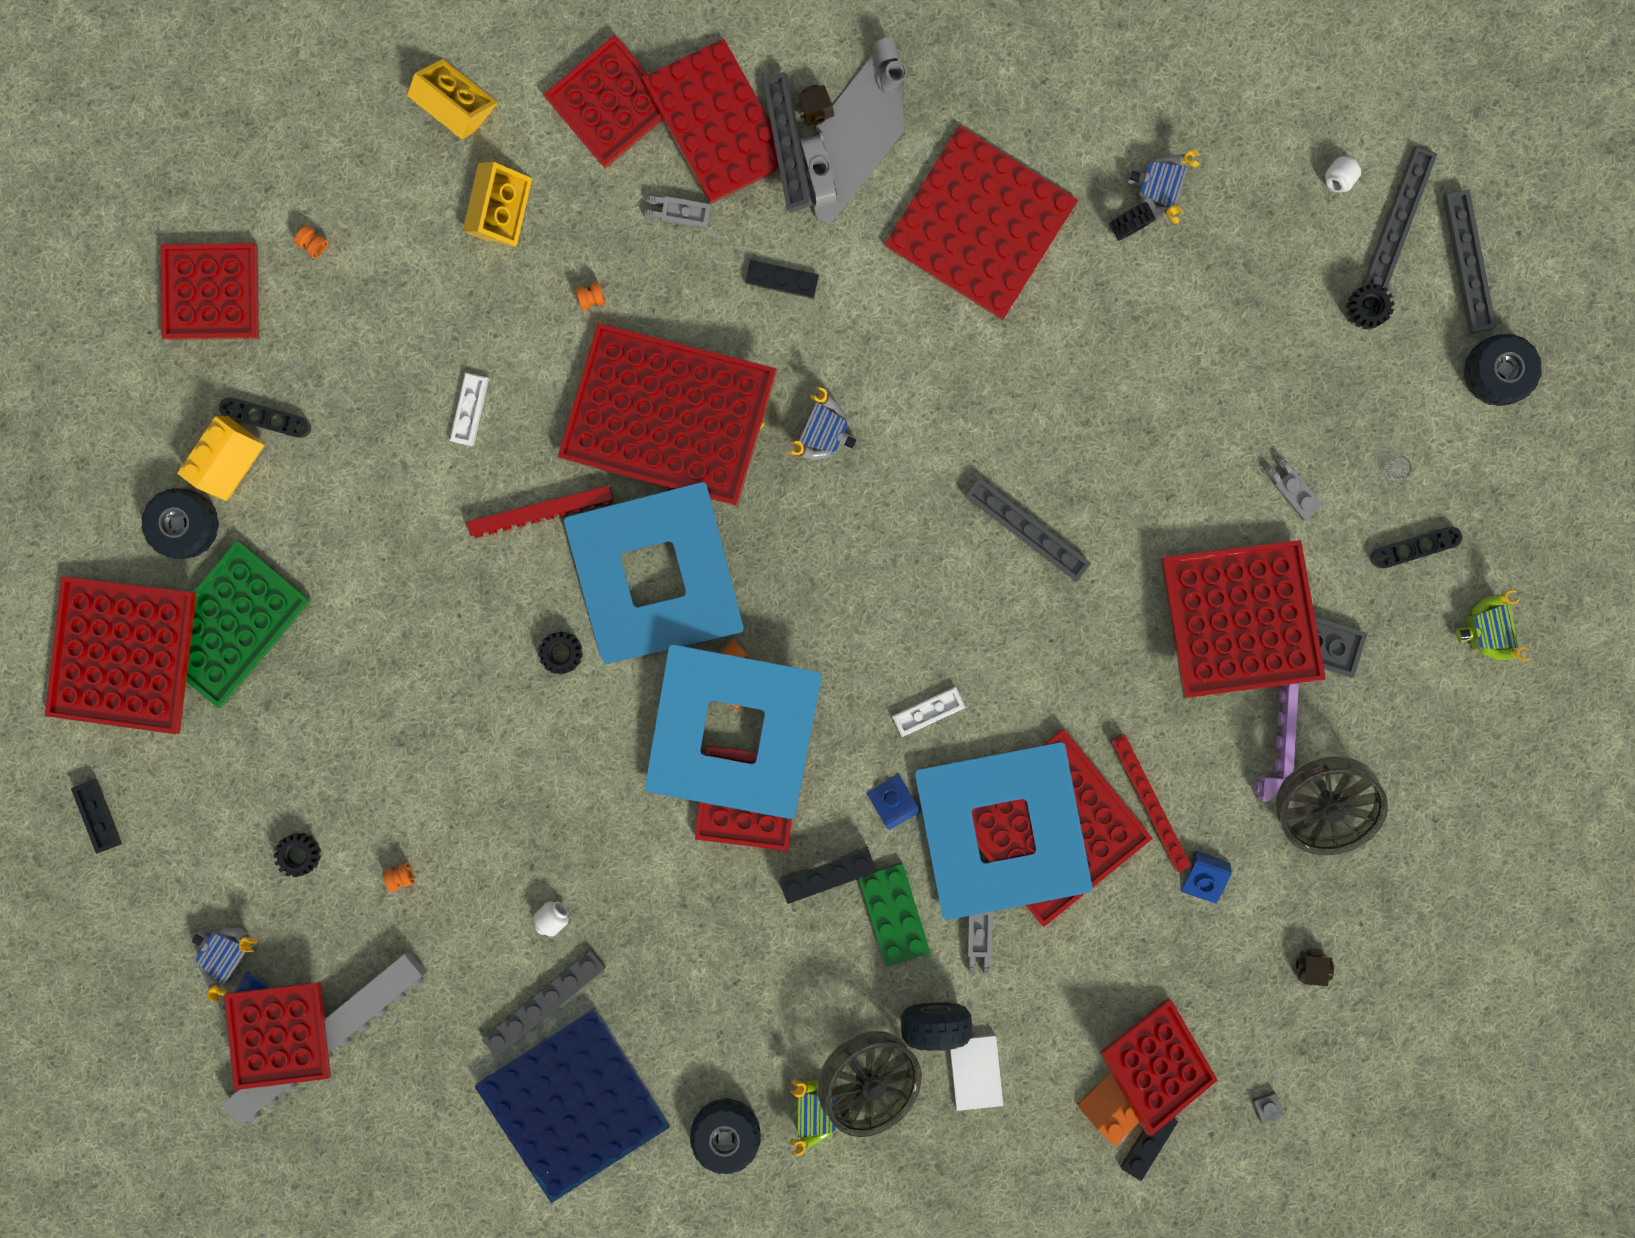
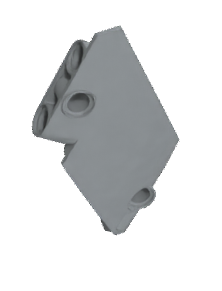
(859, 135)

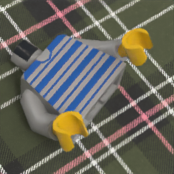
(1162, 183)
(823, 430)
(221, 956)

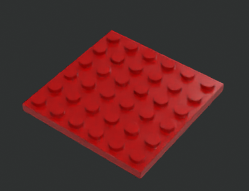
(980, 222)
(1242, 619)
(120, 654)
(1106, 823)

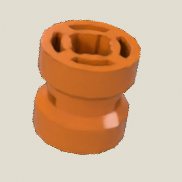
(313, 243)
(590, 295)
(398, 877)

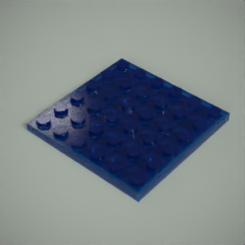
(572, 1105)

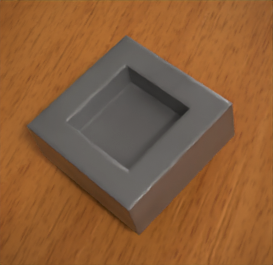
(1268, 1107)

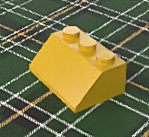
(451, 98)
(497, 204)
(221, 458)

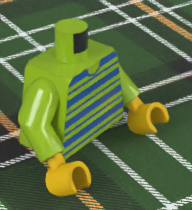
(1492, 628)
(812, 1120)

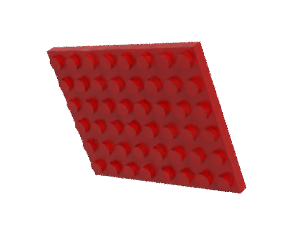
(667, 413)

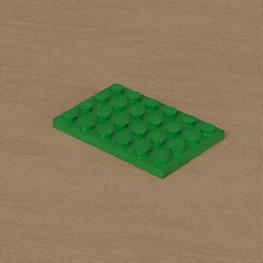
(237, 621)

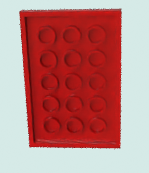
(714, 120)

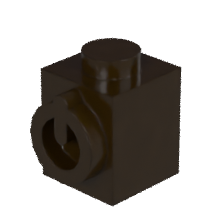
(815, 105)
(1314, 967)

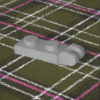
(680, 211)
(1294, 489)
(980, 940)

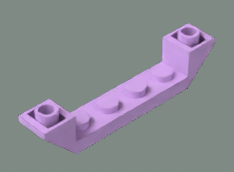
(1268, 786)

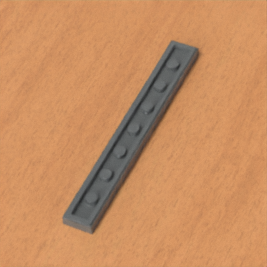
(1398, 223)

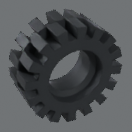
(1132, 221)
(1380, 296)
(546, 652)
(287, 864)

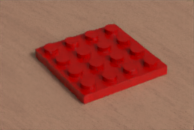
(606, 102)
(209, 291)
(736, 825)
(277, 1035)
(1158, 1066)

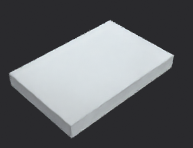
(977, 1074)

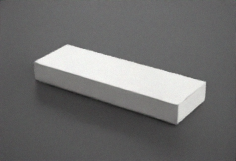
(469, 409)
(928, 711)

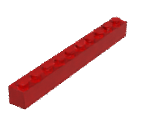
(535, 512)
(1150, 802)

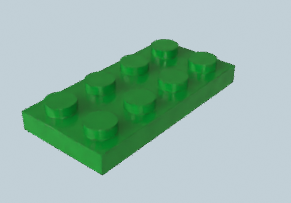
(894, 915)

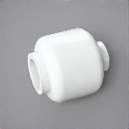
(1342, 174)
(551, 918)

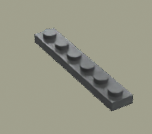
(787, 142)
(1469, 261)
(1027, 529)
(543, 1003)

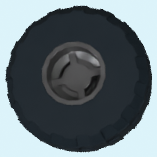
(1503, 369)
(179, 523)
(936, 1026)
(725, 1136)

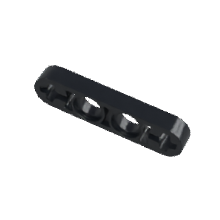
(265, 417)
(1415, 546)

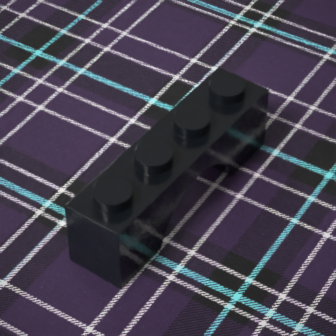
(827, 876)

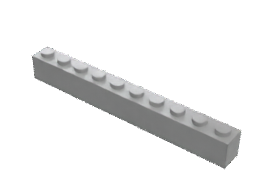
(343, 1022)

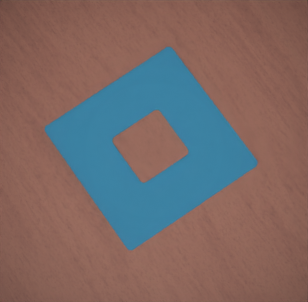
(675, 516)
(789, 705)
(947, 802)

